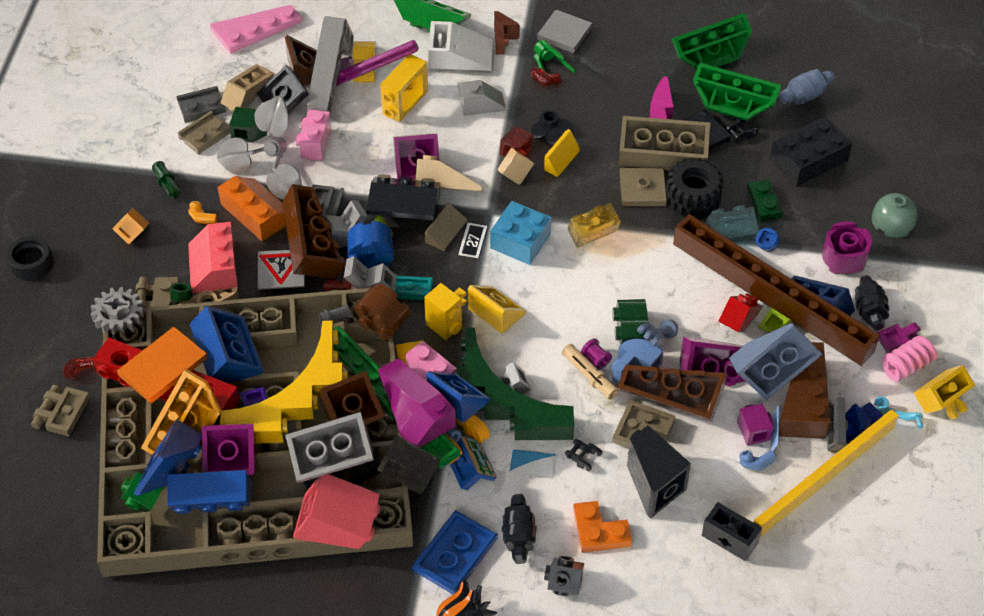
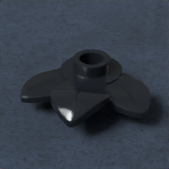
(550, 127)

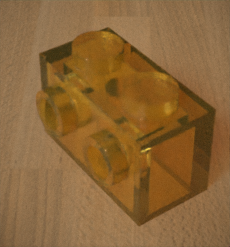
(593, 225)

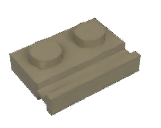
(204, 132)

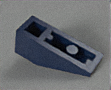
(833, 294)

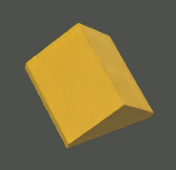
(494, 307)

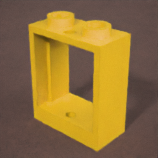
(404, 87)

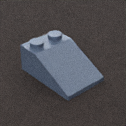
(774, 359)

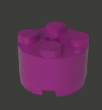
(846, 248)

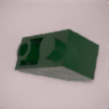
(244, 125)

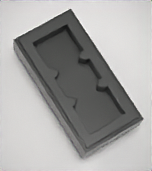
(838, 425)

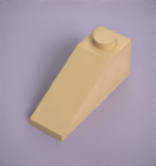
(244, 87)
(447, 176)

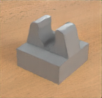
(516, 377)

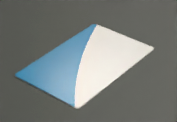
(532, 463)

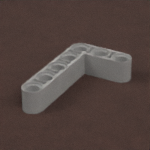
(334, 39)

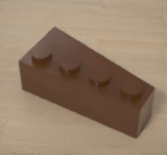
(309, 235)
(678, 389)
(807, 402)

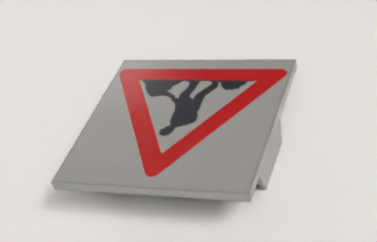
(276, 271)

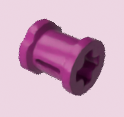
(596, 353)

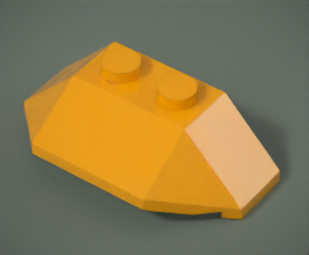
(189, 403)

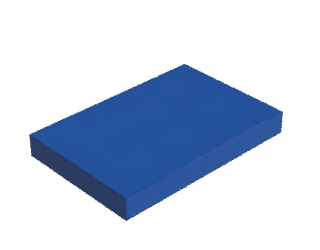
(454, 552)

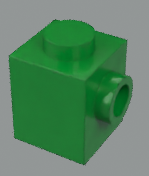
(145, 501)

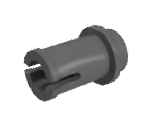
(336, 315)

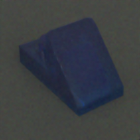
(860, 419)

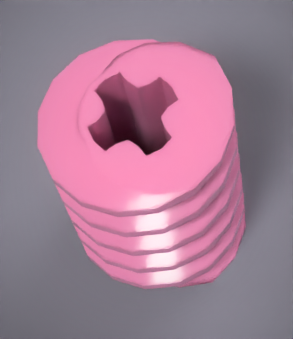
(908, 358)

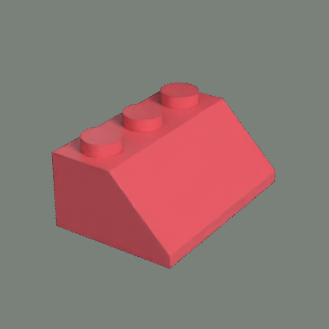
(213, 259)

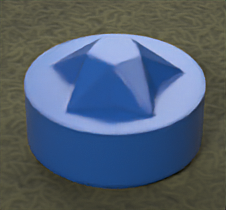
(767, 239)

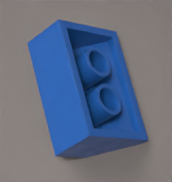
(227, 345)
(209, 491)

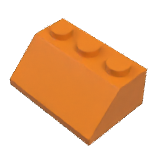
(252, 206)

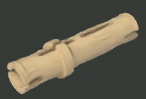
(590, 372)

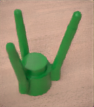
(546, 52)

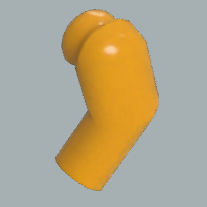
(199, 215)

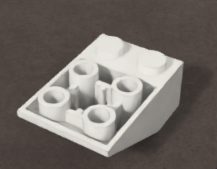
(458, 48)

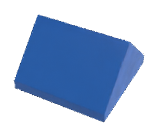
(459, 393)

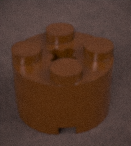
(381, 311)

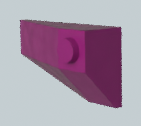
(709, 357)
(416, 405)

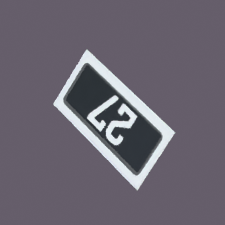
(472, 240)

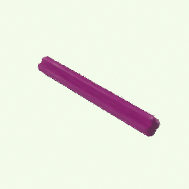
(377, 61)

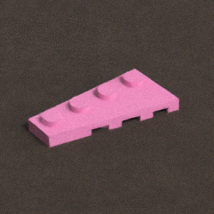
(251, 28)

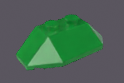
(422, 12)
(715, 43)
(734, 92)

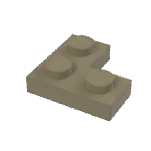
(637, 418)

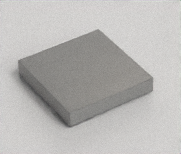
(564, 31)

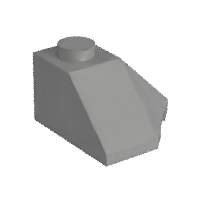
(480, 98)

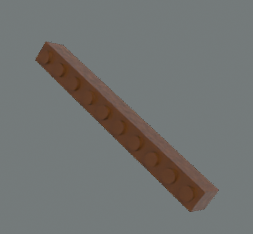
(776, 290)

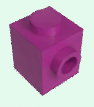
(755, 424)

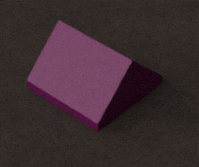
(229, 448)

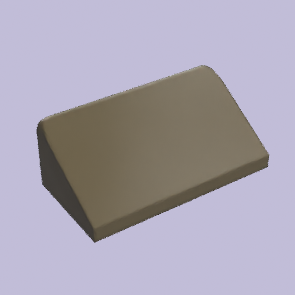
(445, 228)

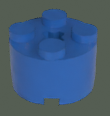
(371, 244)

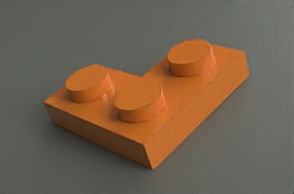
(599, 535)

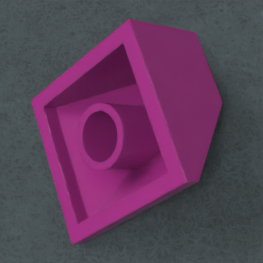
(413, 147)

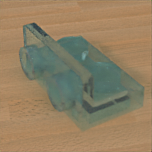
(735, 223)

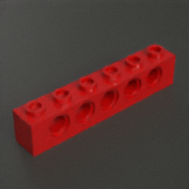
(116, 354)

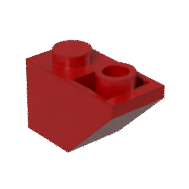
(740, 312)

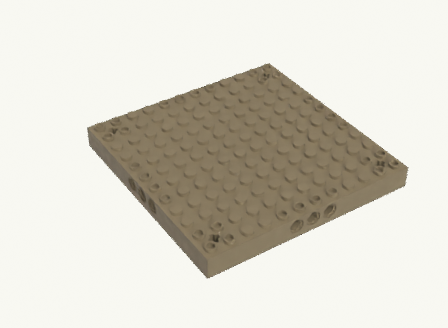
(285, 338)

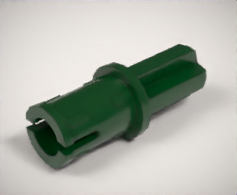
(165, 179)

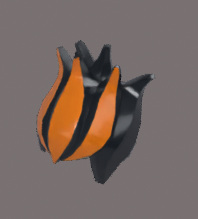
(465, 603)

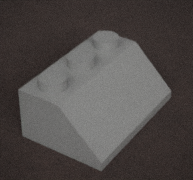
(329, 447)

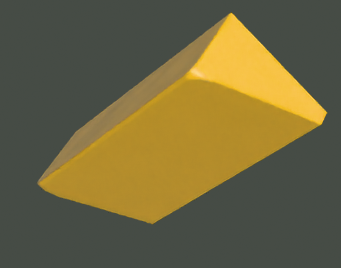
(561, 154)

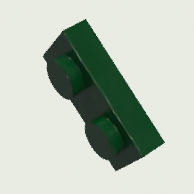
(764, 200)

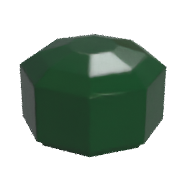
(180, 292)

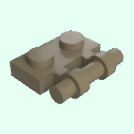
(159, 291)
(66, 412)

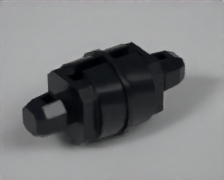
(872, 302)
(519, 529)

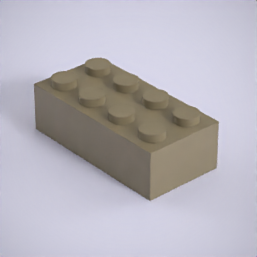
(662, 142)

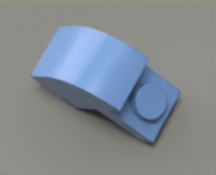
(638, 353)

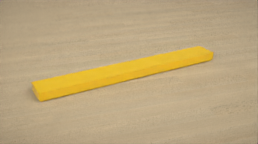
(826, 472)

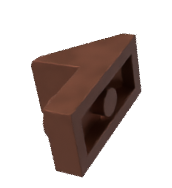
(505, 30)

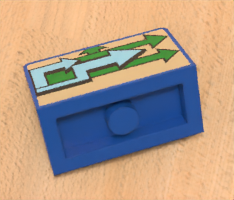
(472, 464)

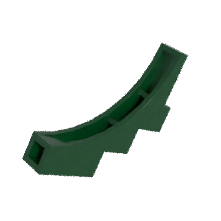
(527, 416)

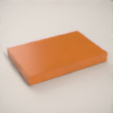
(161, 364)

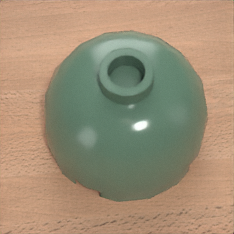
(895, 215)

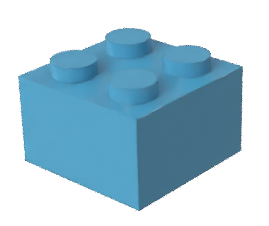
(520, 232)

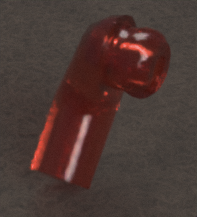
(544, 78)
(76, 365)

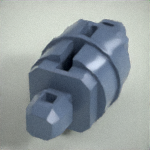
(806, 87)

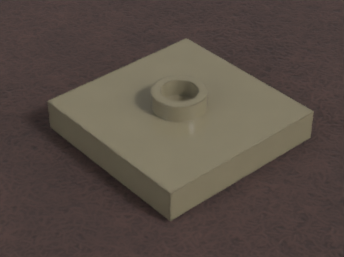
(642, 187)

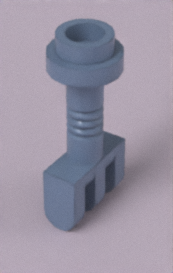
(666, 330)

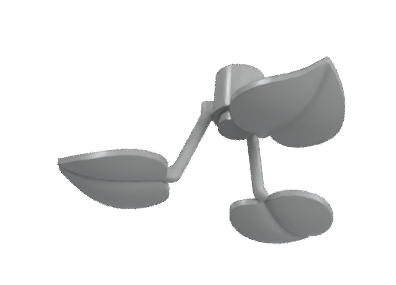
(234, 153)

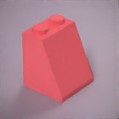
(337, 513)

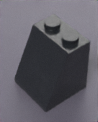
(656, 470)

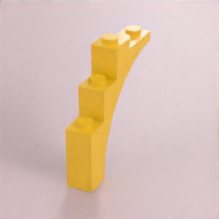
(298, 398)

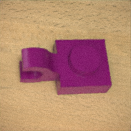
(894, 336)

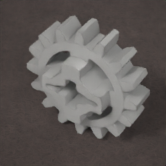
(117, 311)

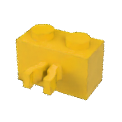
(444, 310)
(945, 392)

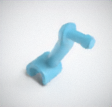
(883, 404)

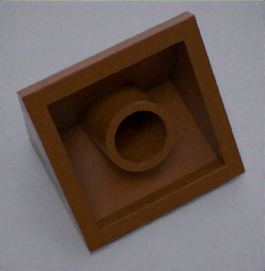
(300, 59)
(352, 397)

